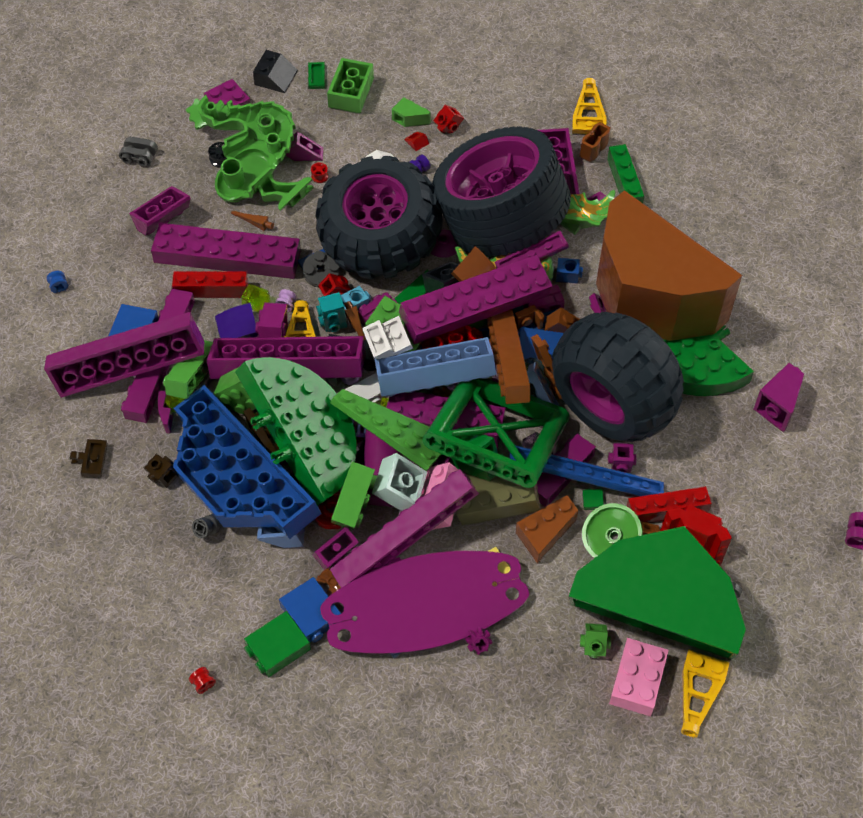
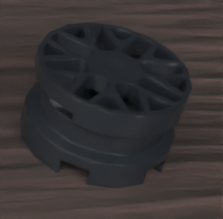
(216, 154)

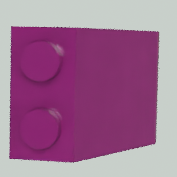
(779, 396)

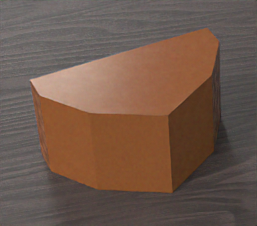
(662, 274)

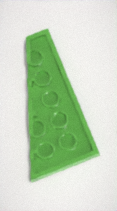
(393, 428)

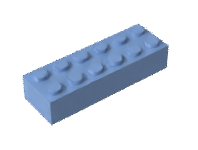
(435, 367)

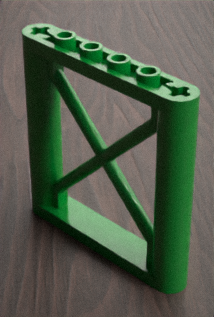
(522, 472)

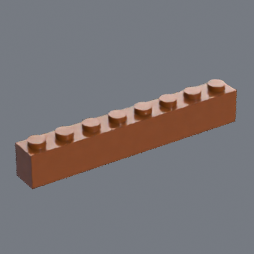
(509, 358)

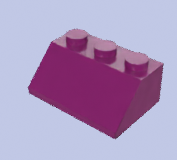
(160, 210)

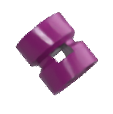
(854, 533)

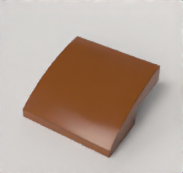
(473, 265)

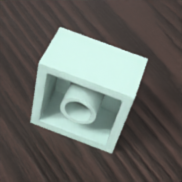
(399, 482)

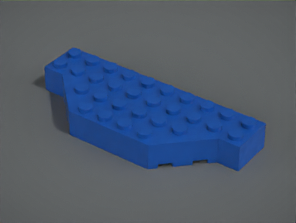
(235, 472)

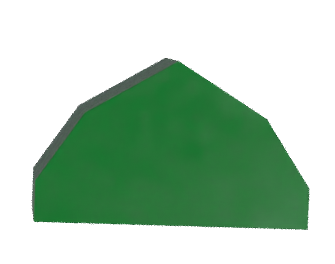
(666, 584)

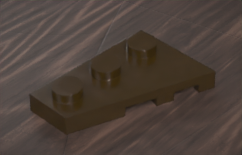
(260, 434)

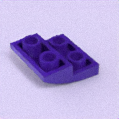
(236, 322)

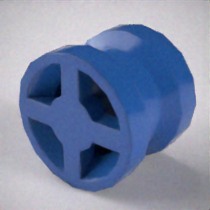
(57, 281)

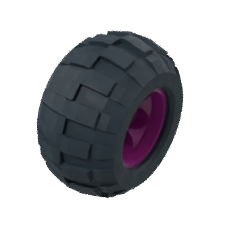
(379, 241)
(618, 376)

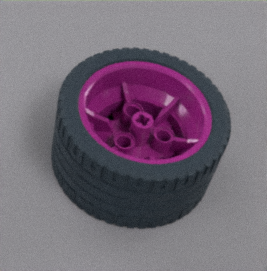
(502, 191)

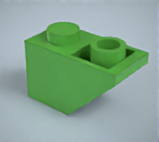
(410, 114)

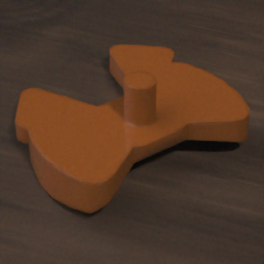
(327, 577)

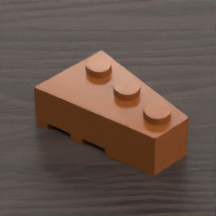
(546, 526)

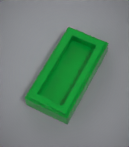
(316, 75)

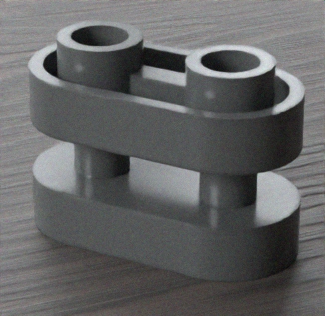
(139, 150)

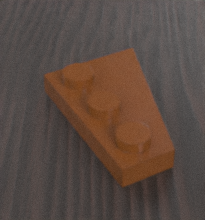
(541, 349)

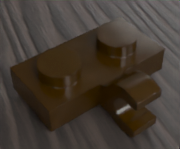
(92, 459)

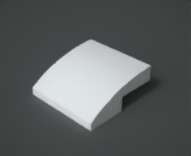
(387, 338)

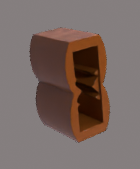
(595, 142)

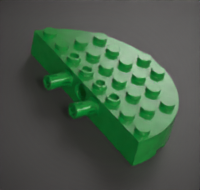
(709, 365)
(306, 427)

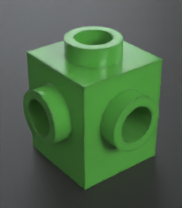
(595, 640)

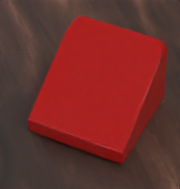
(417, 140)

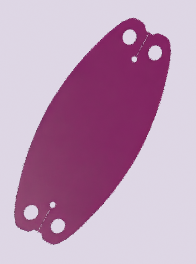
(424, 601)

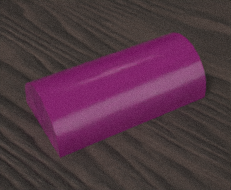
(374, 451)

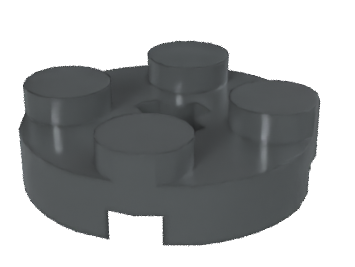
(315, 260)

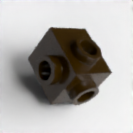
(161, 470)

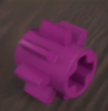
(478, 640)

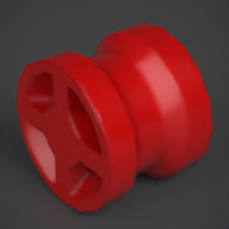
(319, 172)
(202, 680)

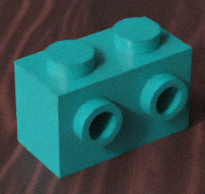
(331, 312)

